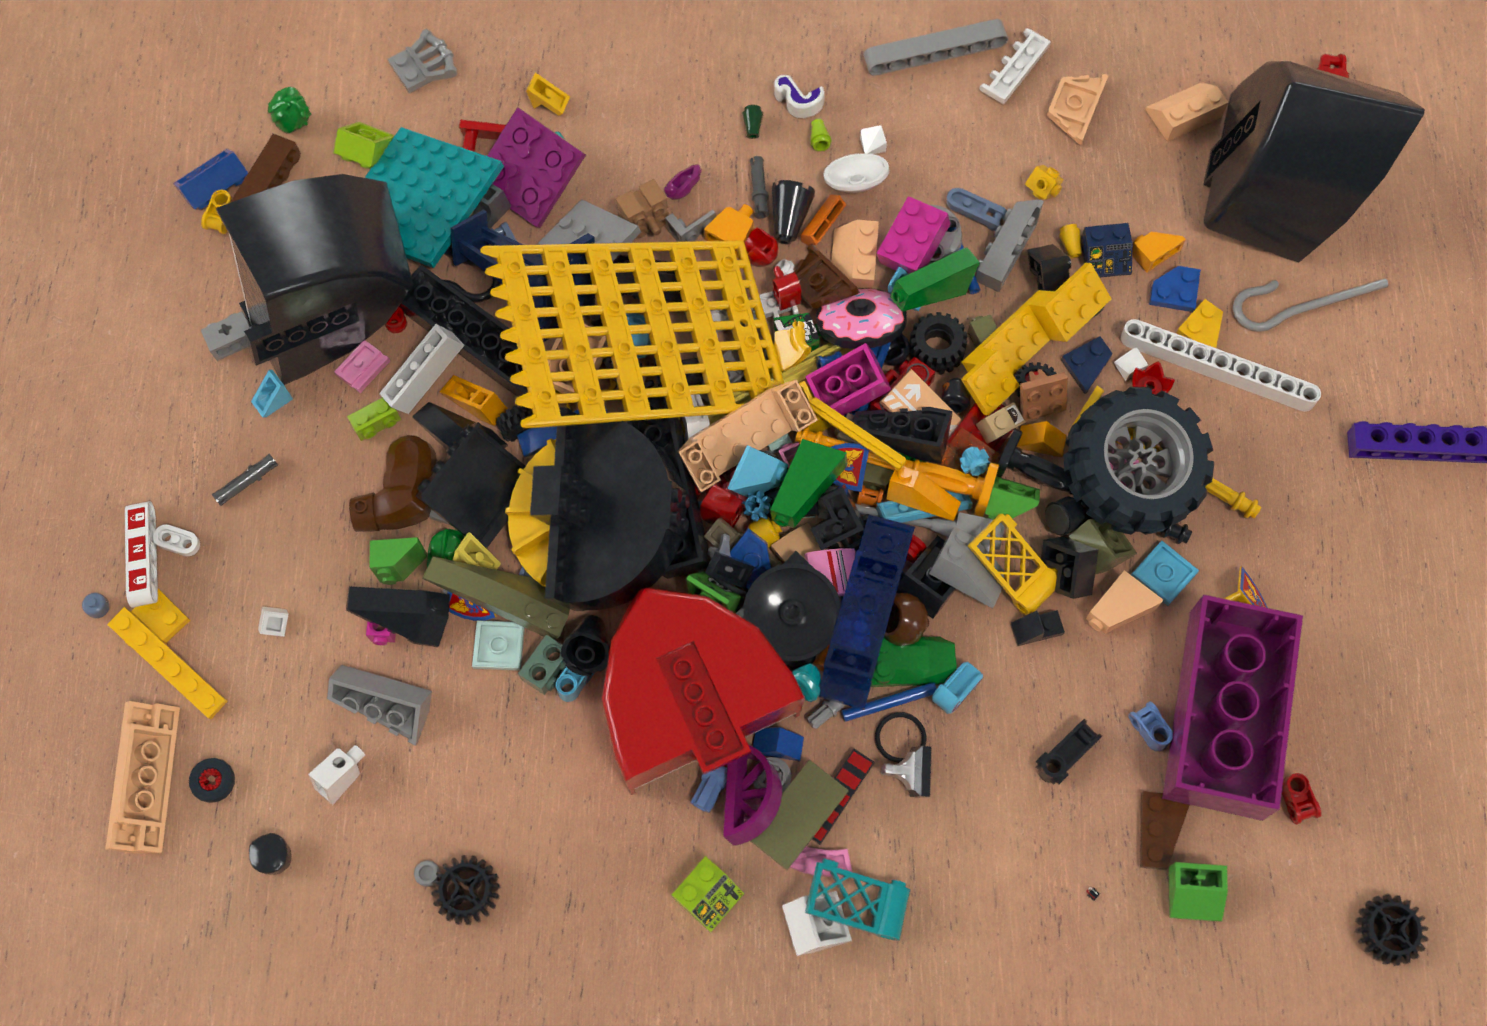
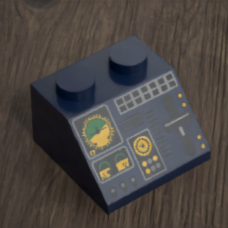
(1108, 249)

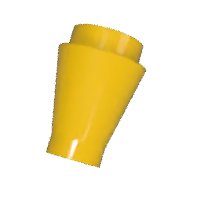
(1071, 240)

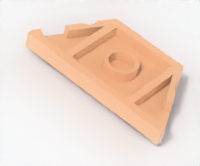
(1076, 103)

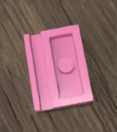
(362, 366)

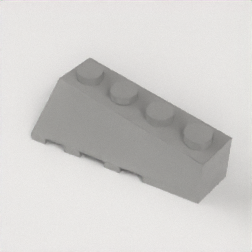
(382, 700)

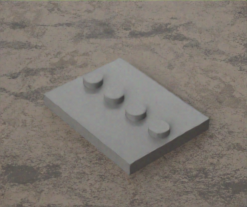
(593, 220)

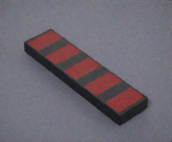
(851, 777)

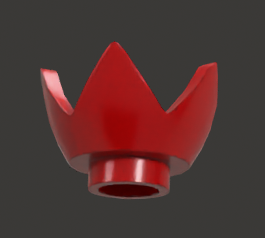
(1154, 377)

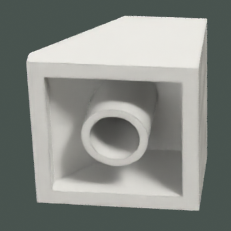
(811, 932)

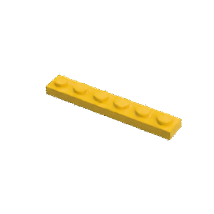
(167, 663)

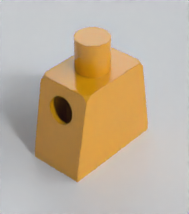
(731, 225)

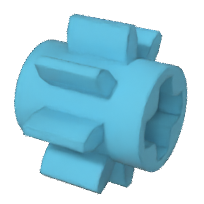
(974, 461)

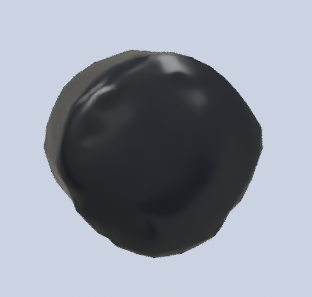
(270, 854)

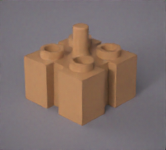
(644, 207)

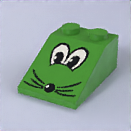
(704, 585)

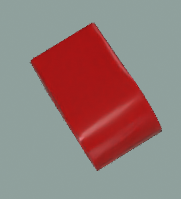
(786, 289)

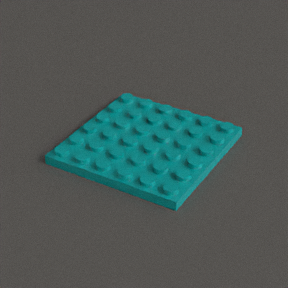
(432, 189)

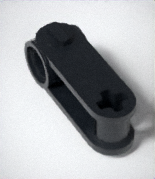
(1067, 753)

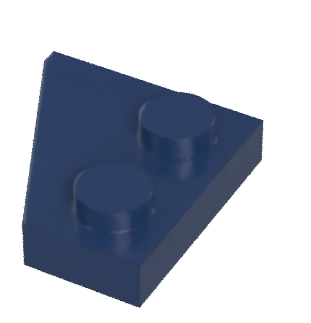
(1087, 362)

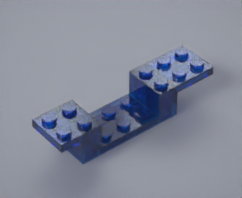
(865, 612)

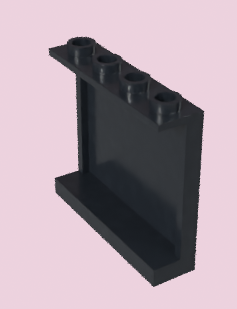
(473, 485)

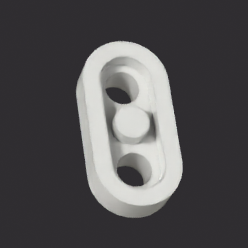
(178, 540)

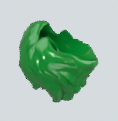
(289, 110)

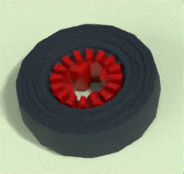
(199, 779)

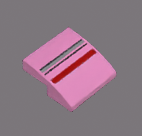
(834, 564)

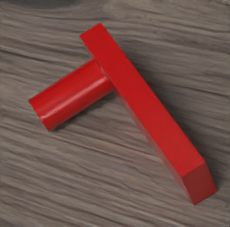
(473, 129)

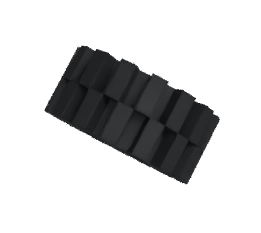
(510, 422)

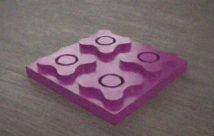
(535, 166)

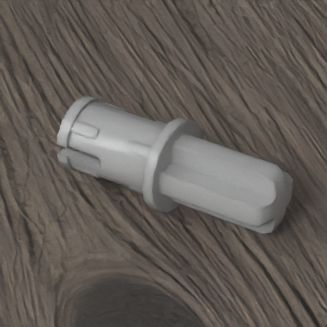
(823, 713)

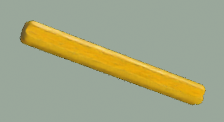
(857, 433)

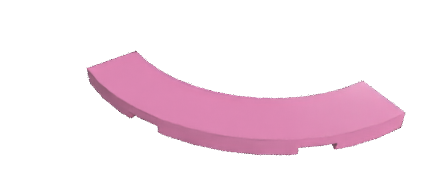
(809, 857)

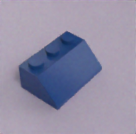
(209, 177)

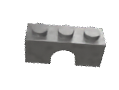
(494, 203)

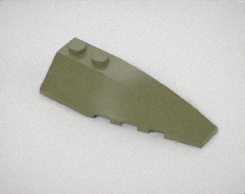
(501, 592)

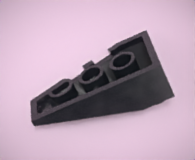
(914, 433)
(410, 613)

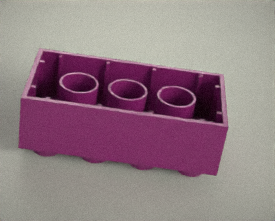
(1233, 708)

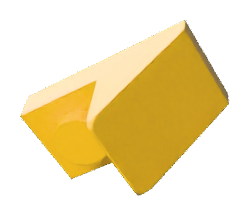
(545, 93)

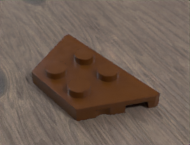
(821, 280)

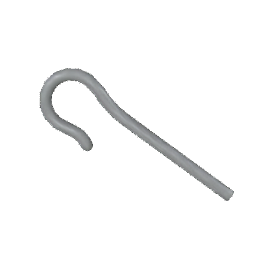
(1300, 308)

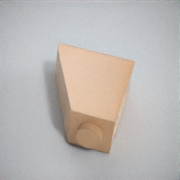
(1123, 604)

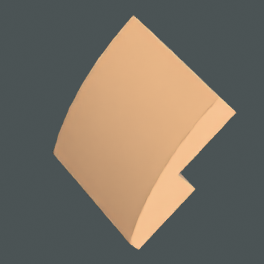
(798, 540)

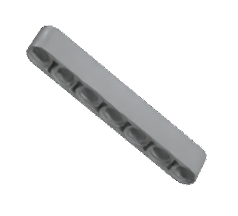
(935, 47)

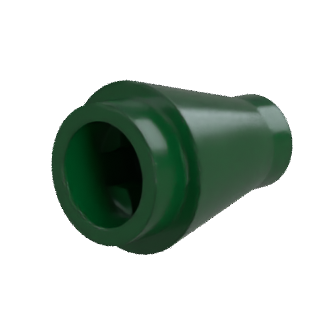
(752, 119)

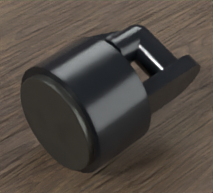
(1066, 515)

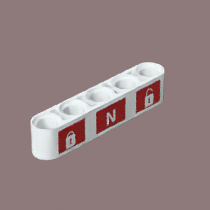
(140, 554)

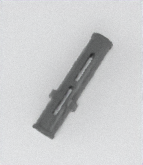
(759, 193)
(242, 481)

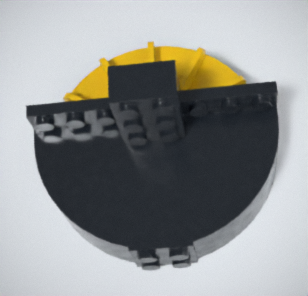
(597, 514)

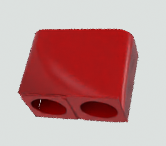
(721, 504)

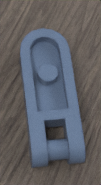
(975, 207)

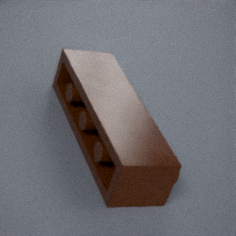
(270, 168)

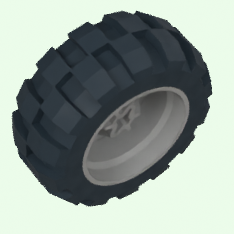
(1155, 421)

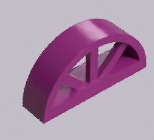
(737, 782)

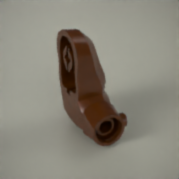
(395, 506)

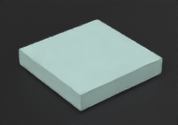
(498, 645)

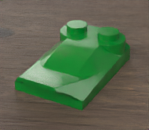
(915, 664)

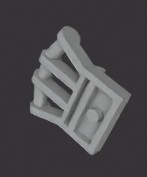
(413, 72)

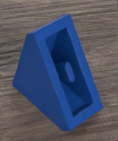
(779, 743)

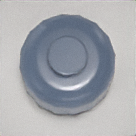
(95, 605)

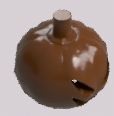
(906, 620)

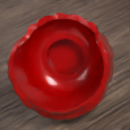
(761, 248)

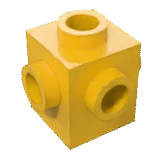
(1044, 182)

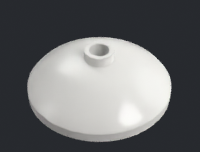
(856, 173)

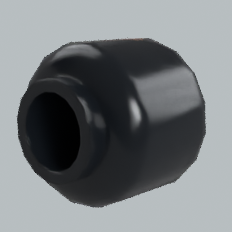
(955, 395)

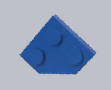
(1176, 289)
(752, 550)

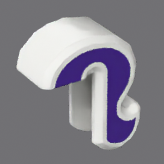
(798, 104)

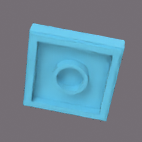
(1165, 572)

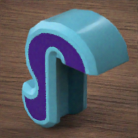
(957, 687)

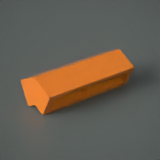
(820, 219)

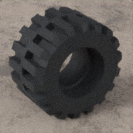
(944, 328)

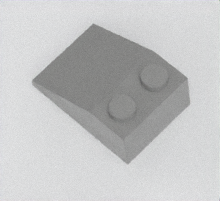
(964, 571)

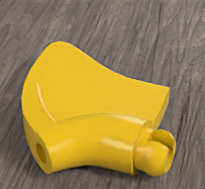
(791, 346)

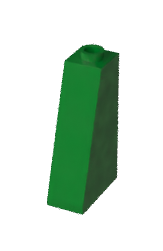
(936, 282)
(807, 479)

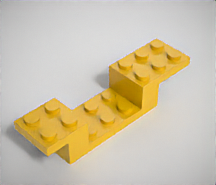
(1040, 319)

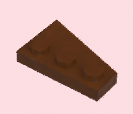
(1159, 829)

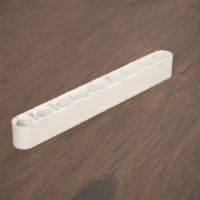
(1231, 364)

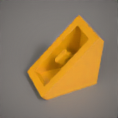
(1042, 438)

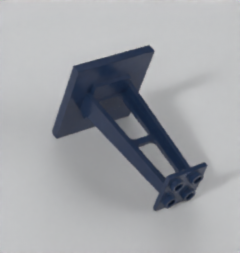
(473, 234)

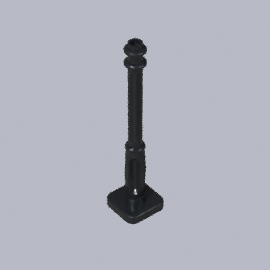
(1054, 476)

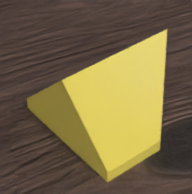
(474, 553)

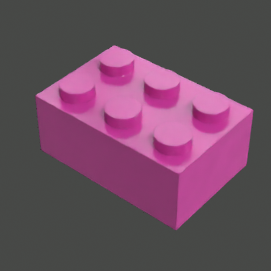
(913, 236)
(849, 381)

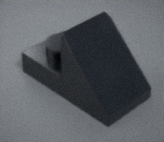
(1037, 627)

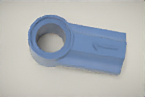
(709, 789)

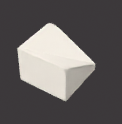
(873, 140)
(1128, 363)
(273, 621)

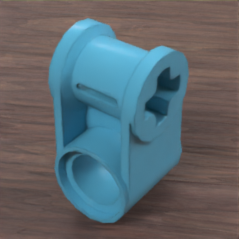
(576, 680)

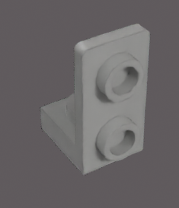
(684, 234)

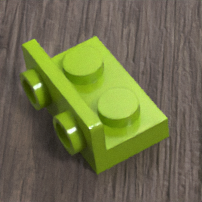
(373, 418)

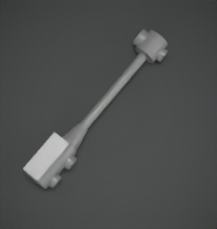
(969, 523)

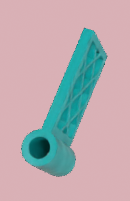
(889, 908)

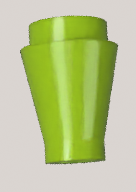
(820, 137)

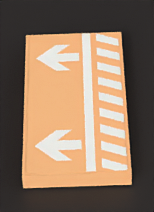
(914, 394)

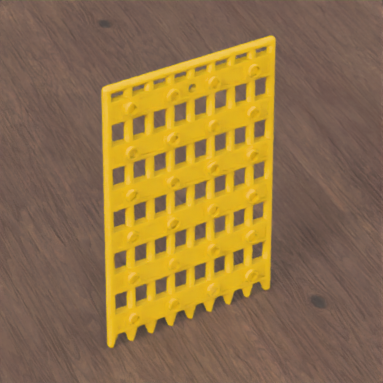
(621, 349)

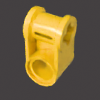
(211, 218)

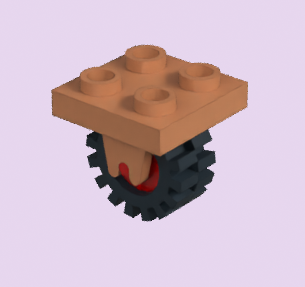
(1041, 391)

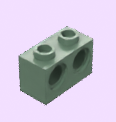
(540, 662)

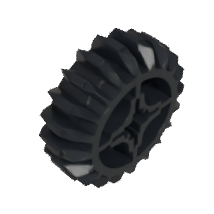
(457, 897)
(1408, 916)

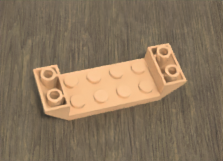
(752, 424)

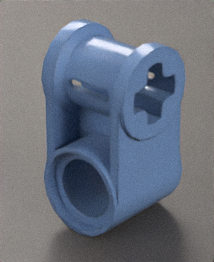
(1148, 722)

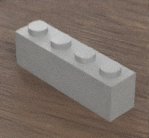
(1008, 243)

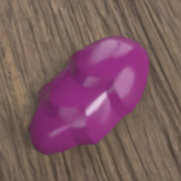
(683, 182)

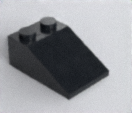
(921, 584)

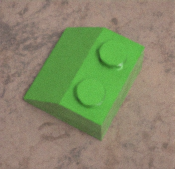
(1011, 498)
(395, 558)

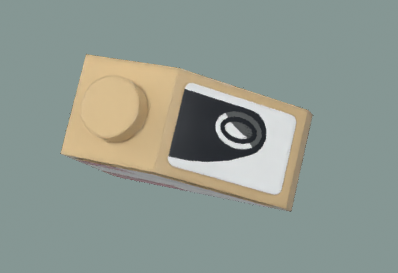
(1000, 423)

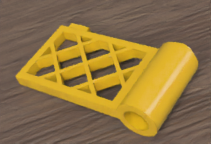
(1036, 587)

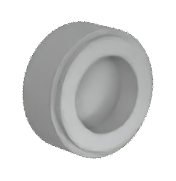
(426, 873)

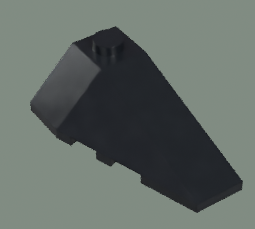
(446, 425)

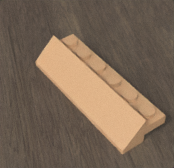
(142, 778)

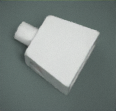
(336, 773)

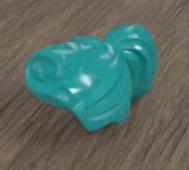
(809, 681)

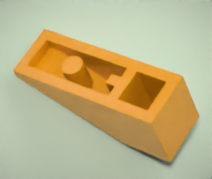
(474, 399)
(921, 493)

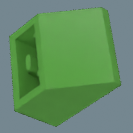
(1197, 891)

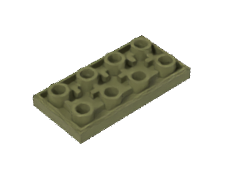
(801, 814)

